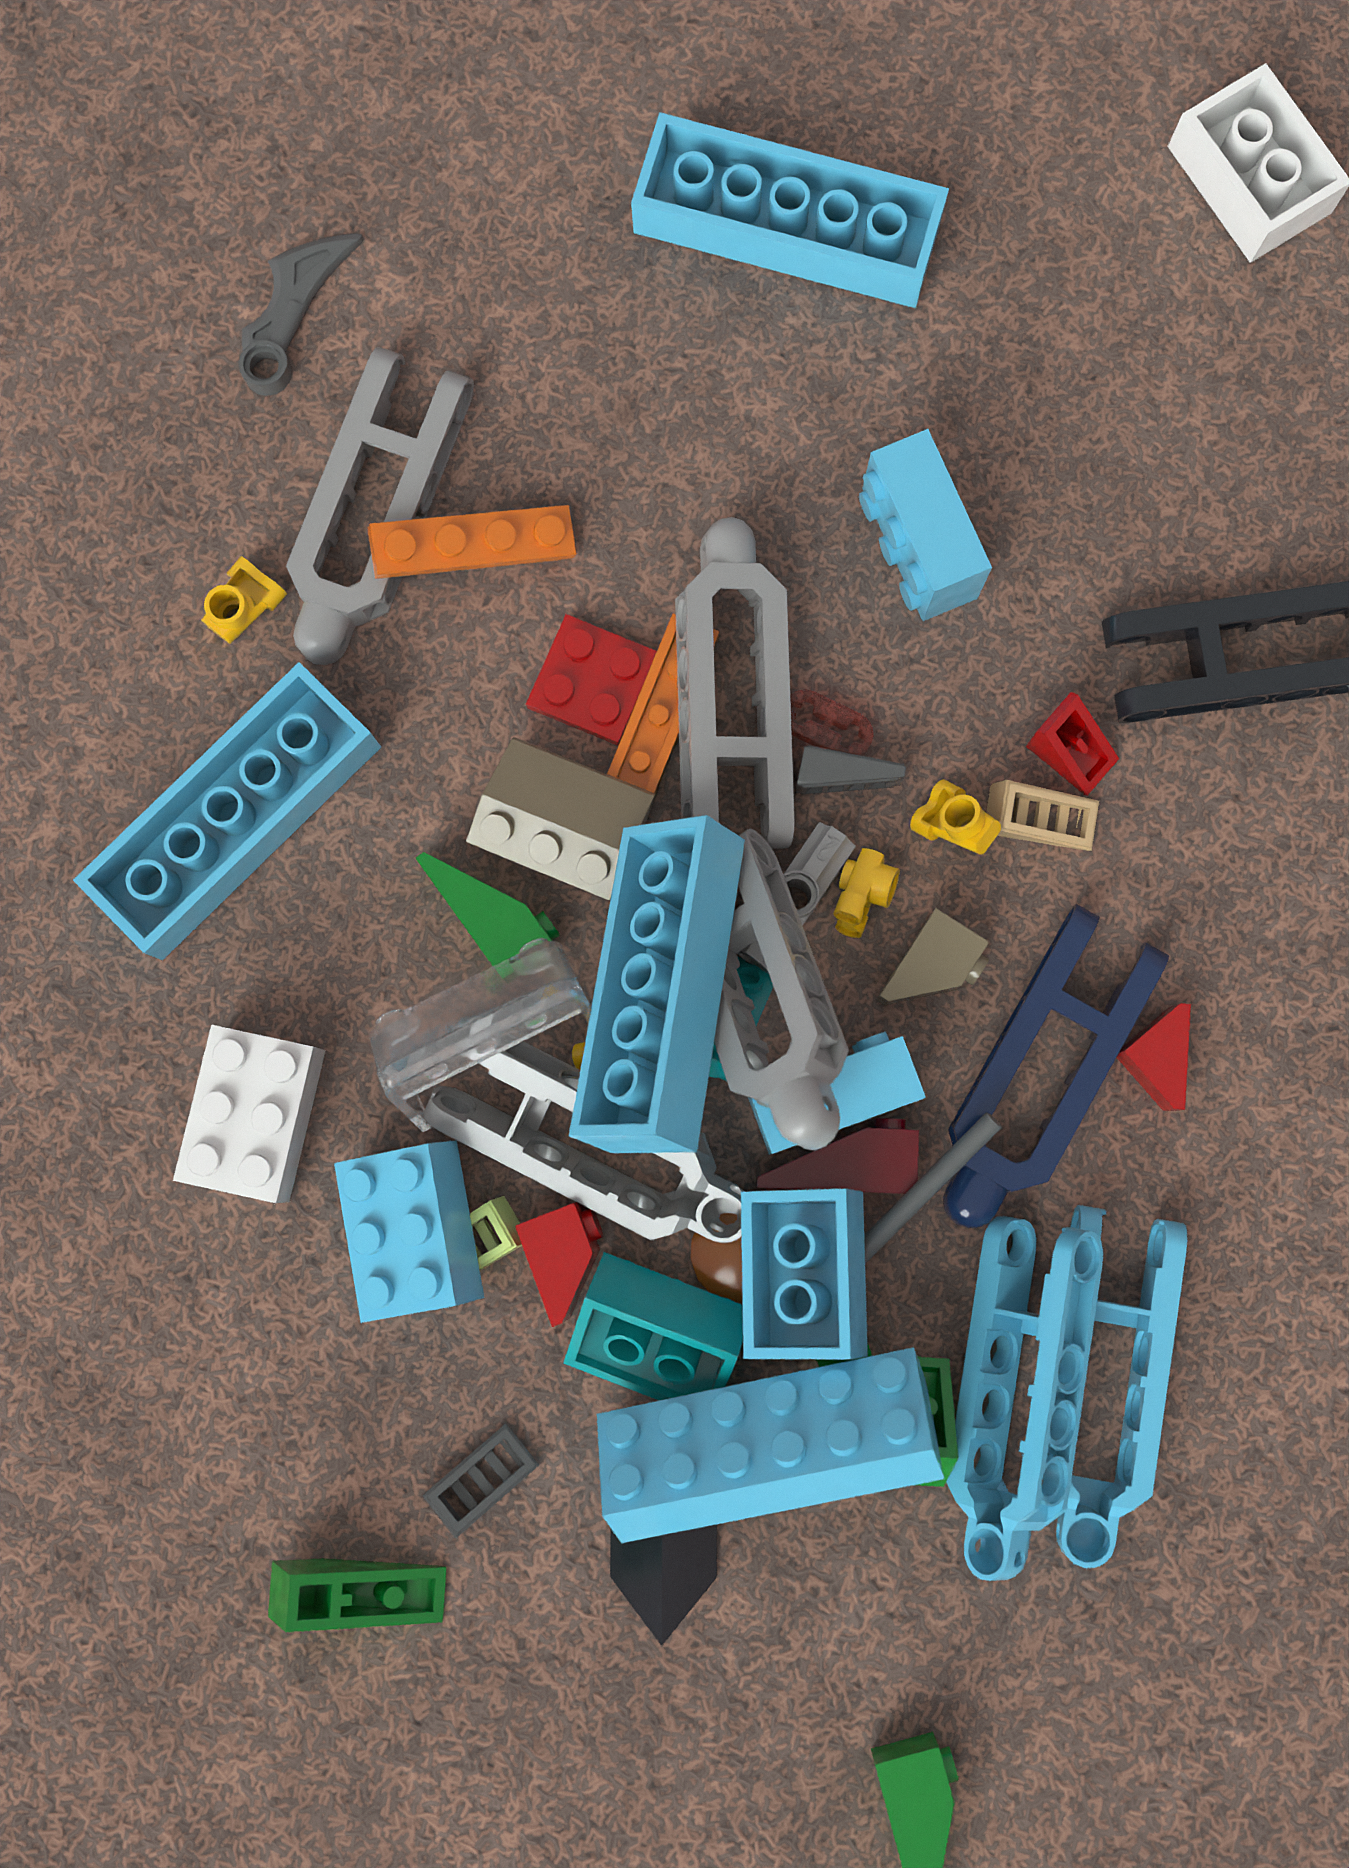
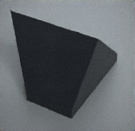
(665, 1575)

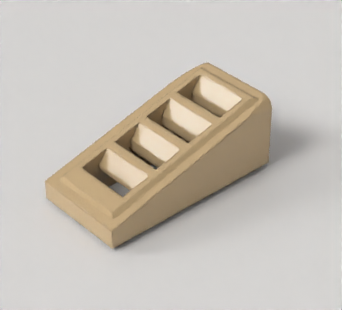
(1001, 808)

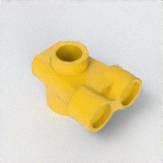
(248, 592)
(955, 819)
(864, 883)

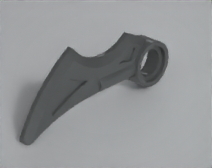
(297, 279)

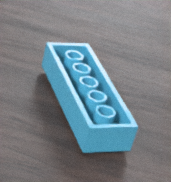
(787, 209)
(227, 813)
(658, 988)
(767, 1446)

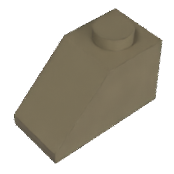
(936, 961)

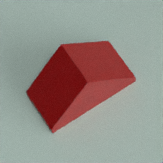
(1074, 745)
(1160, 1057)

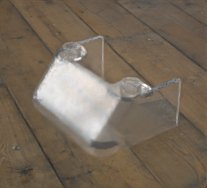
(474, 1022)

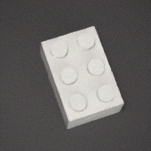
(1258, 162)
(249, 1115)

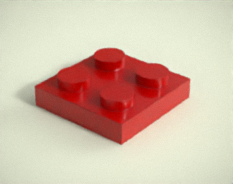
(591, 679)

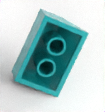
(654, 1332)

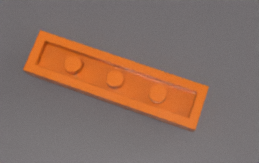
(471, 541)
(654, 720)

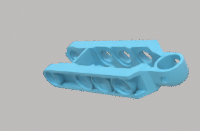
(1064, 1334)
(1094, 1506)

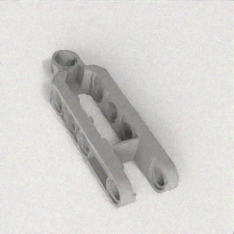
(730, 563)
(332, 609)
(801, 1079)
(572, 1173)

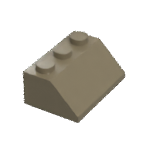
(557, 816)

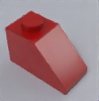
(561, 1255)

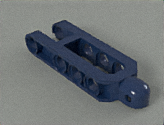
(985, 1180)

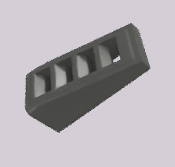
(839, 771)
(442, 1507)

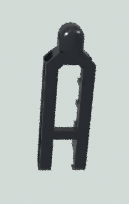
(1211, 685)

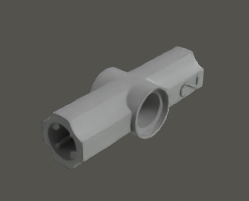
(813, 873)

